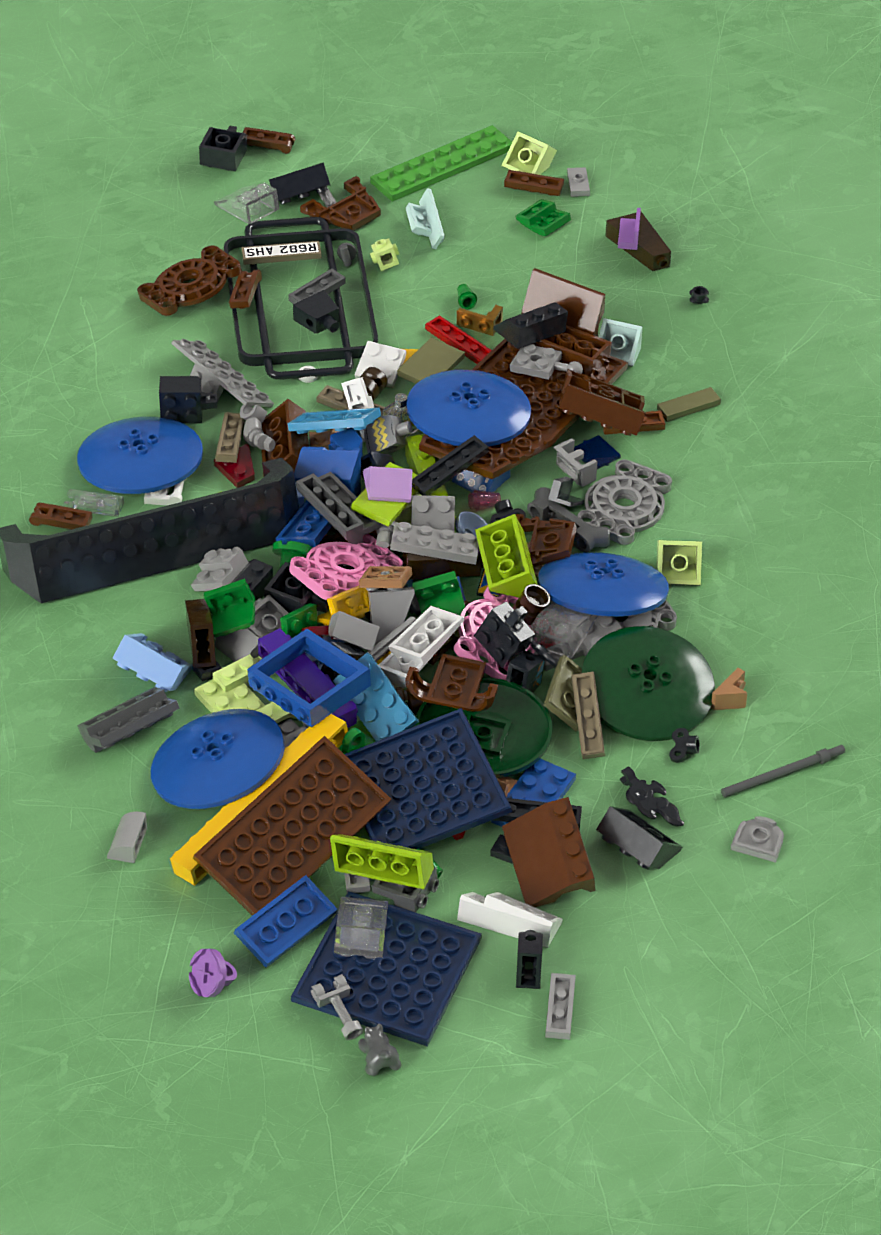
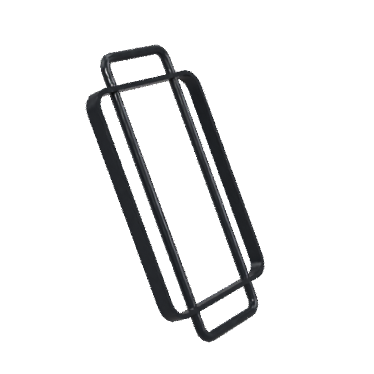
(269, 359)

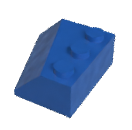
(341, 462)

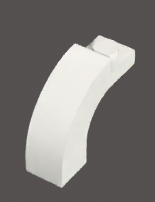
(357, 397)

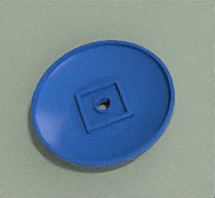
(466, 404)
(140, 455)
(604, 584)
(217, 758)

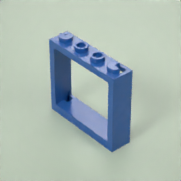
(356, 677)

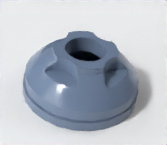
(468, 522)

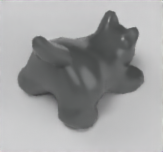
(378, 1051)

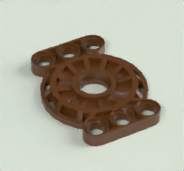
(209, 275)

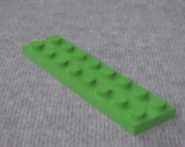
(441, 163)

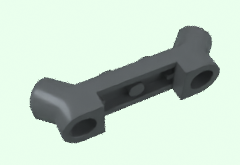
(586, 536)

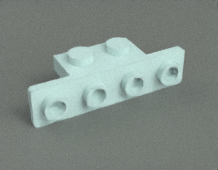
(425, 219)

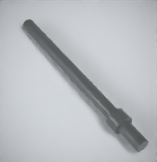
(821, 756)

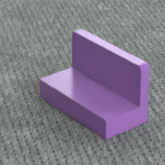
(629, 232)

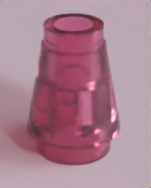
(482, 499)

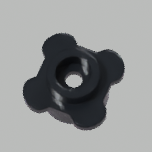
(699, 295)

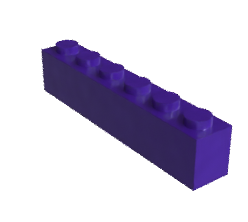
(305, 676)

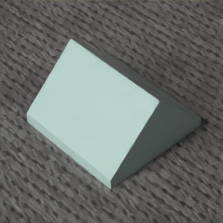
(624, 337)

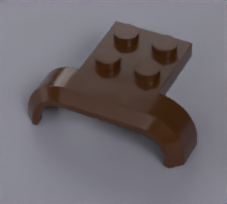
(453, 684)

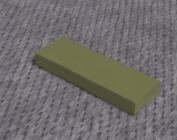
(689, 404)

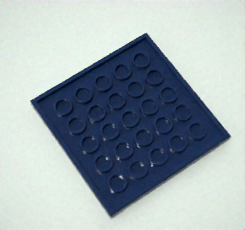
(434, 782)
(404, 988)

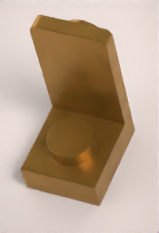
(480, 322)

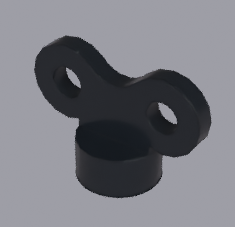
(505, 509)
(683, 745)

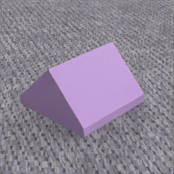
(388, 484)

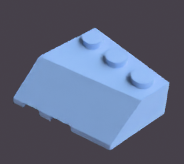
(151, 662)

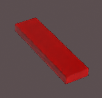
(457, 338)

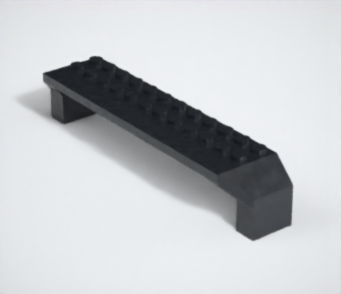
(150, 540)

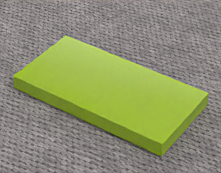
(381, 511)

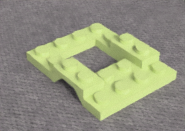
(231, 691)

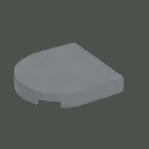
(759, 838)

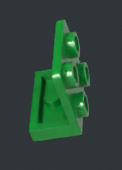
(231, 607)

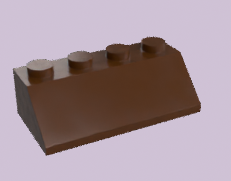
(287, 443)

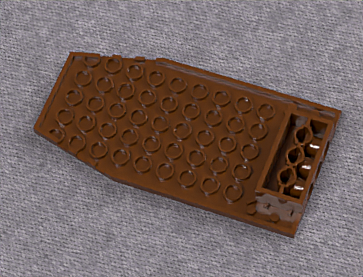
(546, 419)

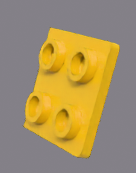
(352, 602)

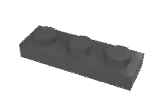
(327, 281)

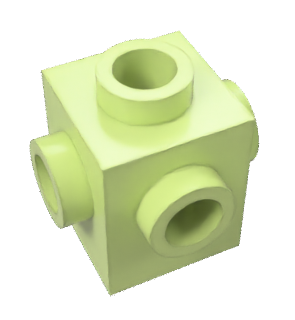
(384, 254)

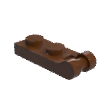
(269, 139)
(245, 289)
(60, 516)

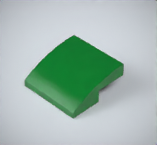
(543, 217)

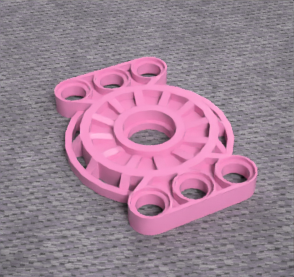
(324, 560)
(478, 612)

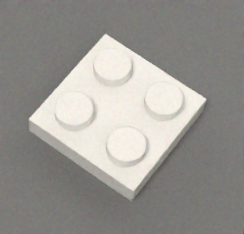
(383, 357)

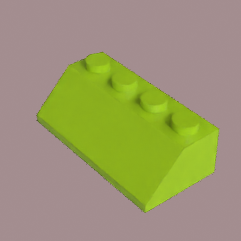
(506, 556)
(381, 861)

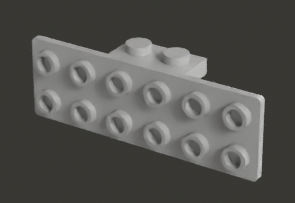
(218, 374)

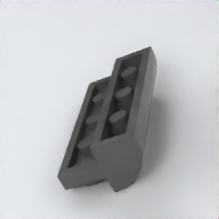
(334, 503)
(127, 719)

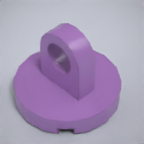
(210, 973)

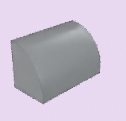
(353, 630)
(238, 644)
(128, 837)

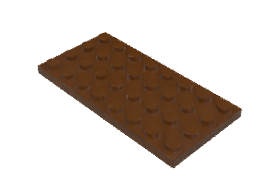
(290, 826)

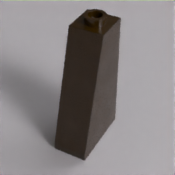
(651, 248)
(428, 567)
(200, 633)

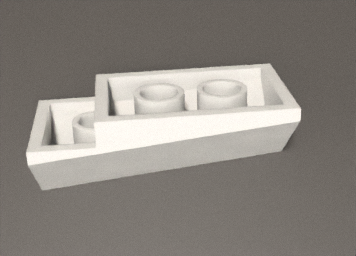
(419, 643)
(506, 915)

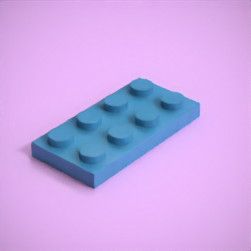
(337, 420)
(380, 704)

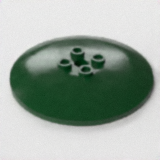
(647, 707)
(515, 725)

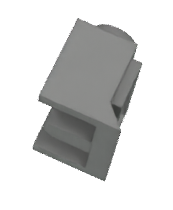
(569, 462)

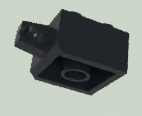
(223, 148)
(183, 399)
(291, 592)
(505, 633)

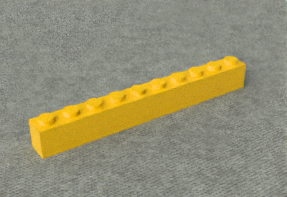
(182, 859)

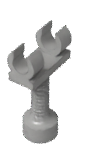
(351, 1028)

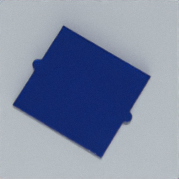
(598, 449)

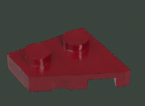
(240, 472)

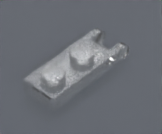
(95, 502)

